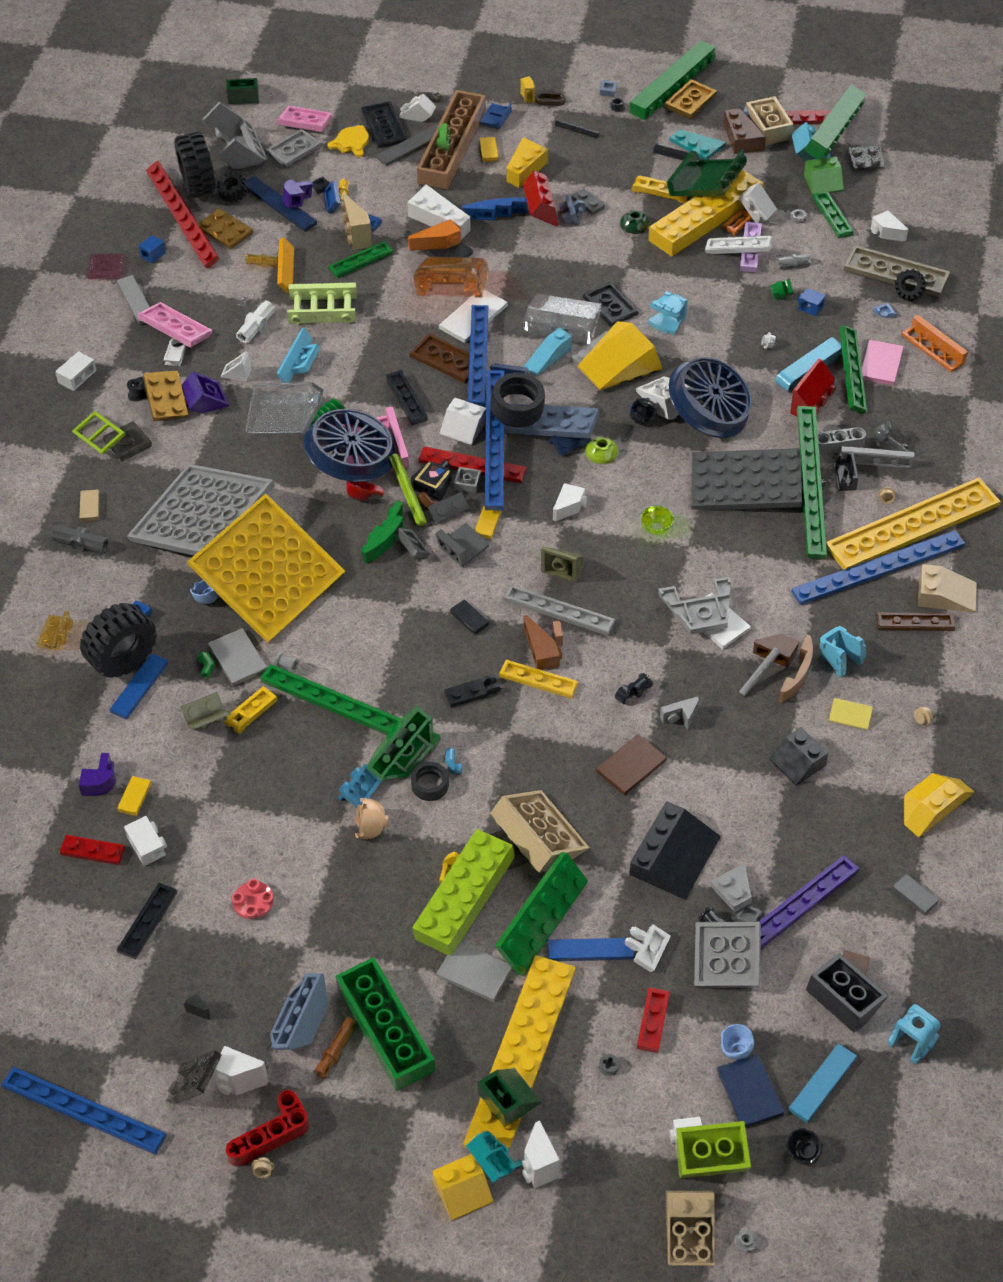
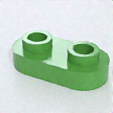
(443, 141)

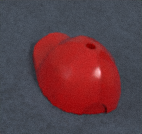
(363, 490)

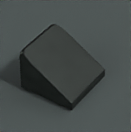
(197, 1006)

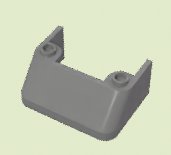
(243, 143)

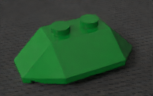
(403, 746)

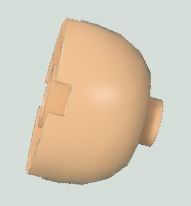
(370, 818)

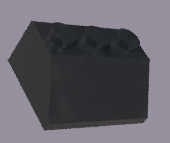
(846, 992)

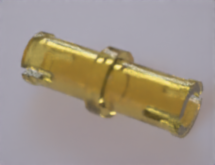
(261, 260)

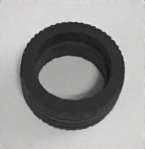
(518, 415)

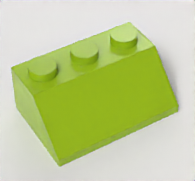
(712, 1149)

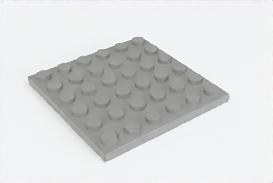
(198, 508)

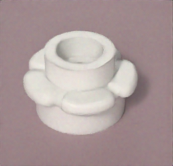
(768, 341)

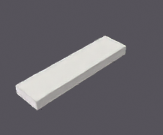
(739, 244)

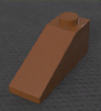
(542, 646)

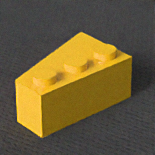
(526, 158)

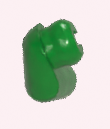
(208, 663)

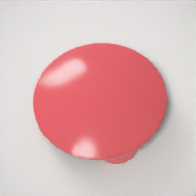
(253, 899)

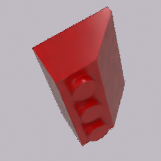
(540, 198)
(813, 388)

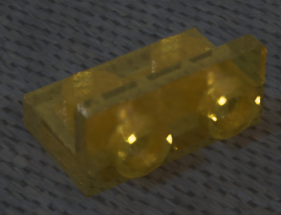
(54, 631)

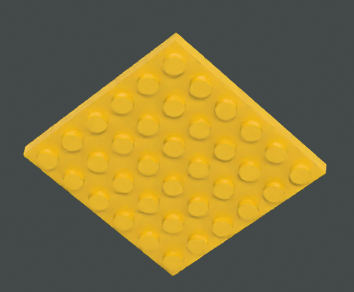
(266, 567)

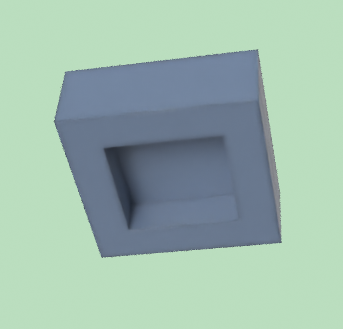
(608, 88)

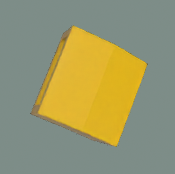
(527, 84)

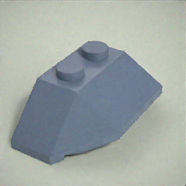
(301, 1014)

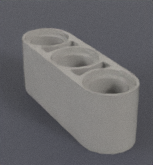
(832, 441)

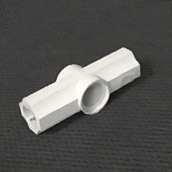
(255, 322)

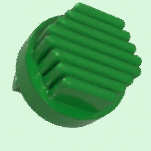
(781, 289)

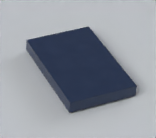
(750, 1090)

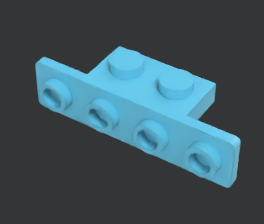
(299, 357)

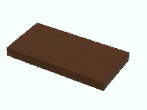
(443, 357)

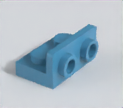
(361, 786)

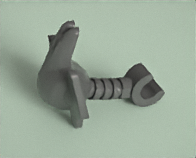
(883, 434)

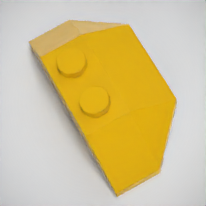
(933, 801)

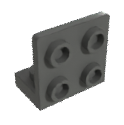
(462, 544)

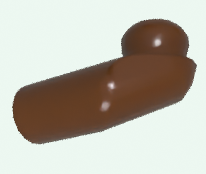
(425, 500)

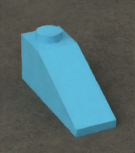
(551, 350)

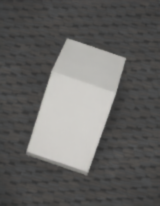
(238, 368)

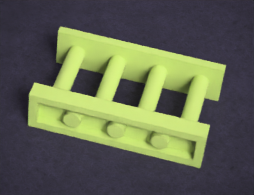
(322, 291)

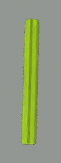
(408, 490)

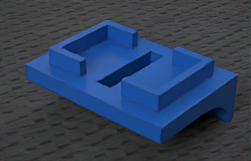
(496, 115)

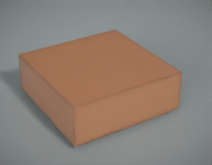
(557, 633)

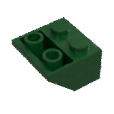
(242, 90)
(507, 1095)

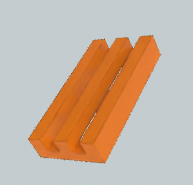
(739, 225)

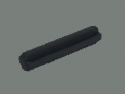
(670, 152)

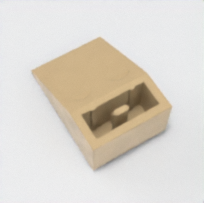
(356, 225)
(690, 1227)

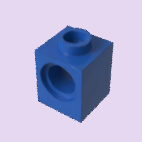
(811, 302)

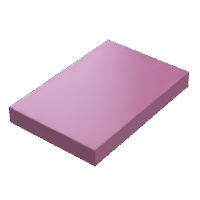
(305, 118)
(881, 362)

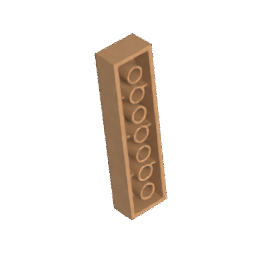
(463, 118)

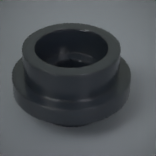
(617, 104)

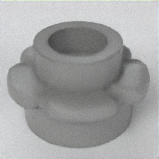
(743, 1246)

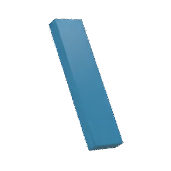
(822, 1083)

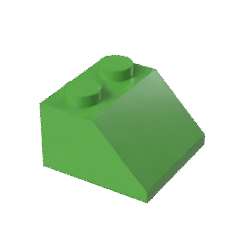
(824, 175)

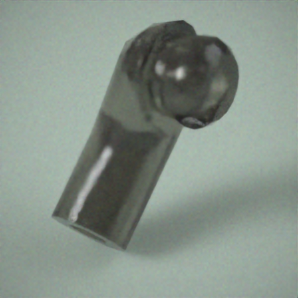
(433, 97)

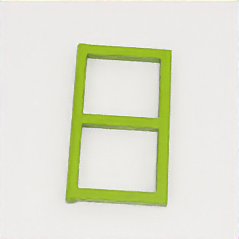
(107, 424)

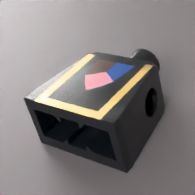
(433, 479)

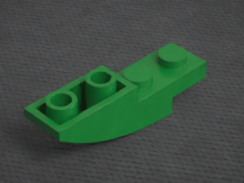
(384, 535)

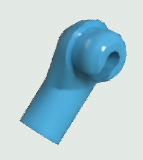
(450, 761)

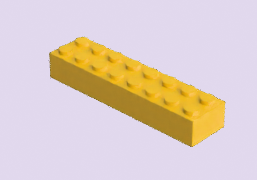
(699, 216)

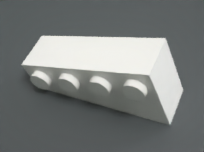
(434, 209)

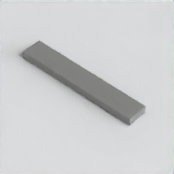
(559, 610)

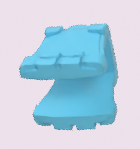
(671, 313)
(842, 644)
(924, 1036)

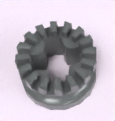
(613, 1069)

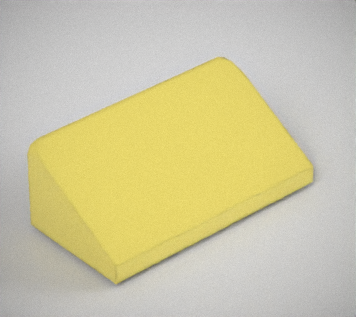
(850, 713)

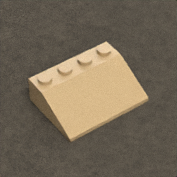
(537, 828)

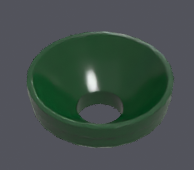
(634, 225)

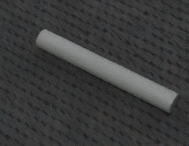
(759, 672)

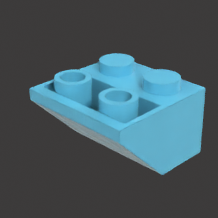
(801, 138)

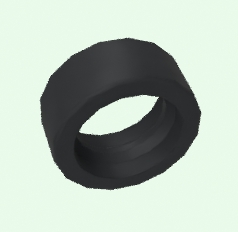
(433, 793)

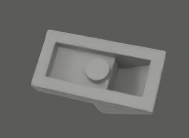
(682, 710)

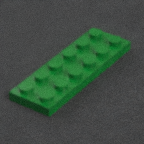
(541, 913)

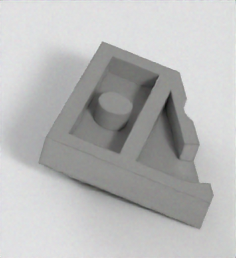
(733, 888)

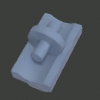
(571, 209)

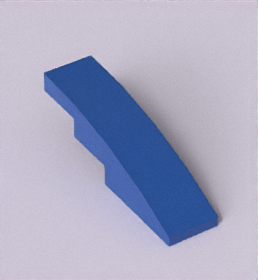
(496, 207)

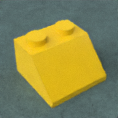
(462, 1186)

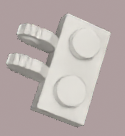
(651, 948)

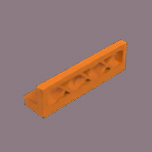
(936, 338)

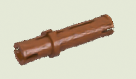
(332, 1054)

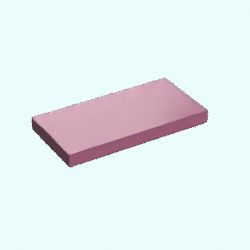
(175, 324)

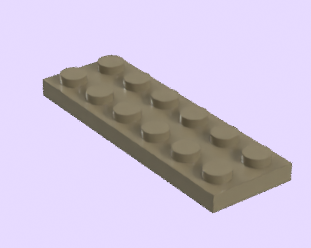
(887, 267)

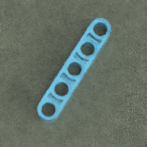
(792, 375)

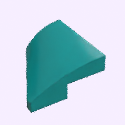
(492, 1156)

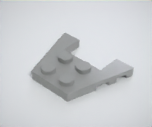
(700, 613)

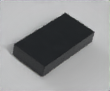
(469, 617)

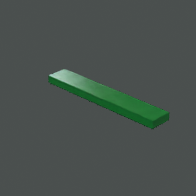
(853, 369)

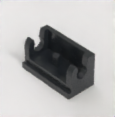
(846, 472)

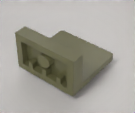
(203, 711)

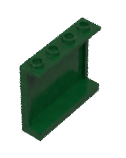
(705, 176)

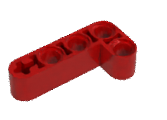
(265, 1132)

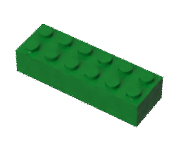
(385, 1024)

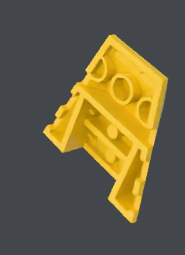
(620, 357)

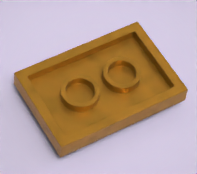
(690, 99)
(225, 228)
(165, 395)

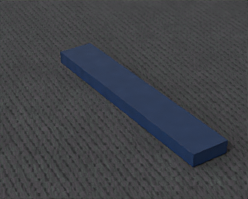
(274, 200)

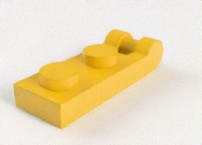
(250, 709)

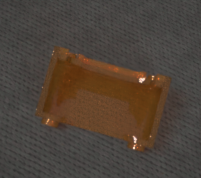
(451, 271)

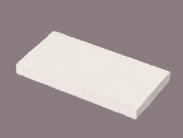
(459, 322)

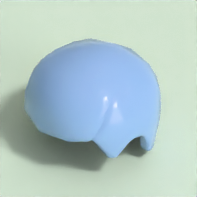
(203, 593)
(737, 1036)

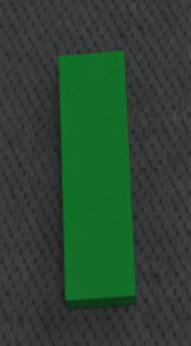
(833, 214)
(360, 259)

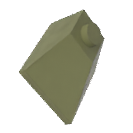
(561, 563)

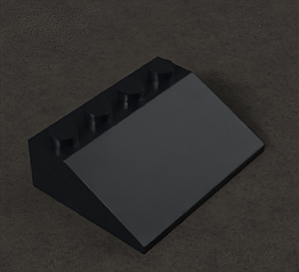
(674, 851)

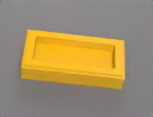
(488, 149)
(487, 523)
(134, 796)

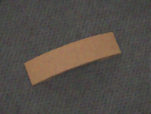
(792, 686)

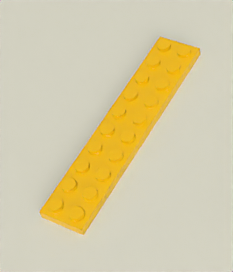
(912, 524)
(526, 1037)

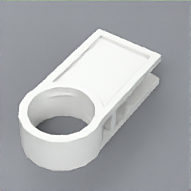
(174, 355)

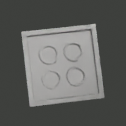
(727, 954)

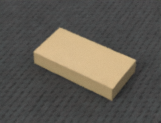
(89, 505)

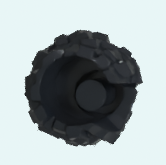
(643, 411)

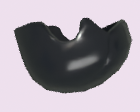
(805, 1140)

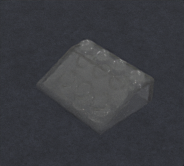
(552, 312)
(283, 407)

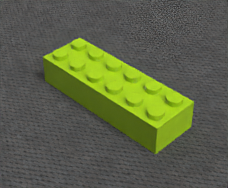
(463, 892)

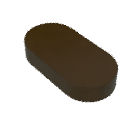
(550, 99)

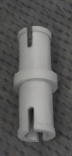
(793, 260)

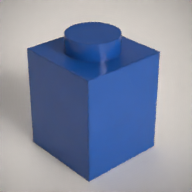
(152, 249)

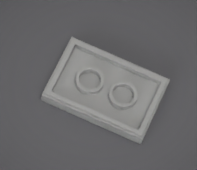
(294, 148)
(237, 657)
(475, 971)

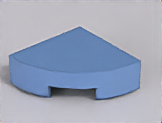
(884, 311)

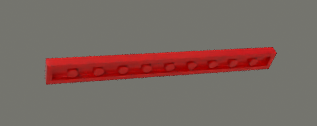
(182, 214)

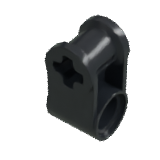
(138, 388)

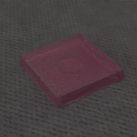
(105, 266)

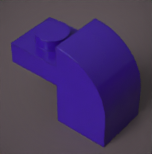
(295, 192)
(98, 781)

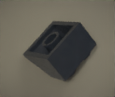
(799, 756)

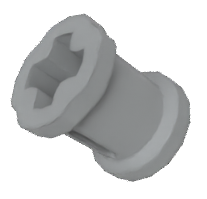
(286, 663)

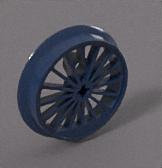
(713, 394)
(346, 443)

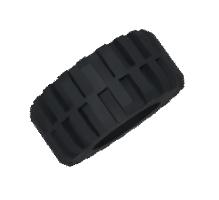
(195, 164)
(118, 640)

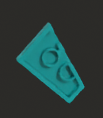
(703, 145)

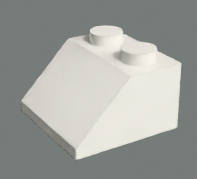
(463, 421)
(239, 1072)
(540, 1158)

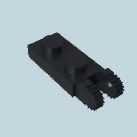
(472, 690)

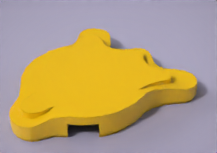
(351, 139)

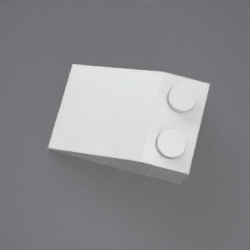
(659, 393)

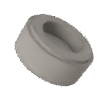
(798, 216)

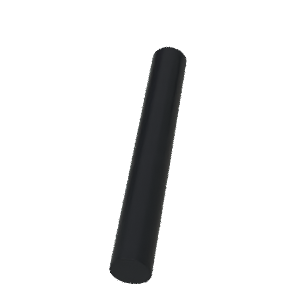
(577, 129)

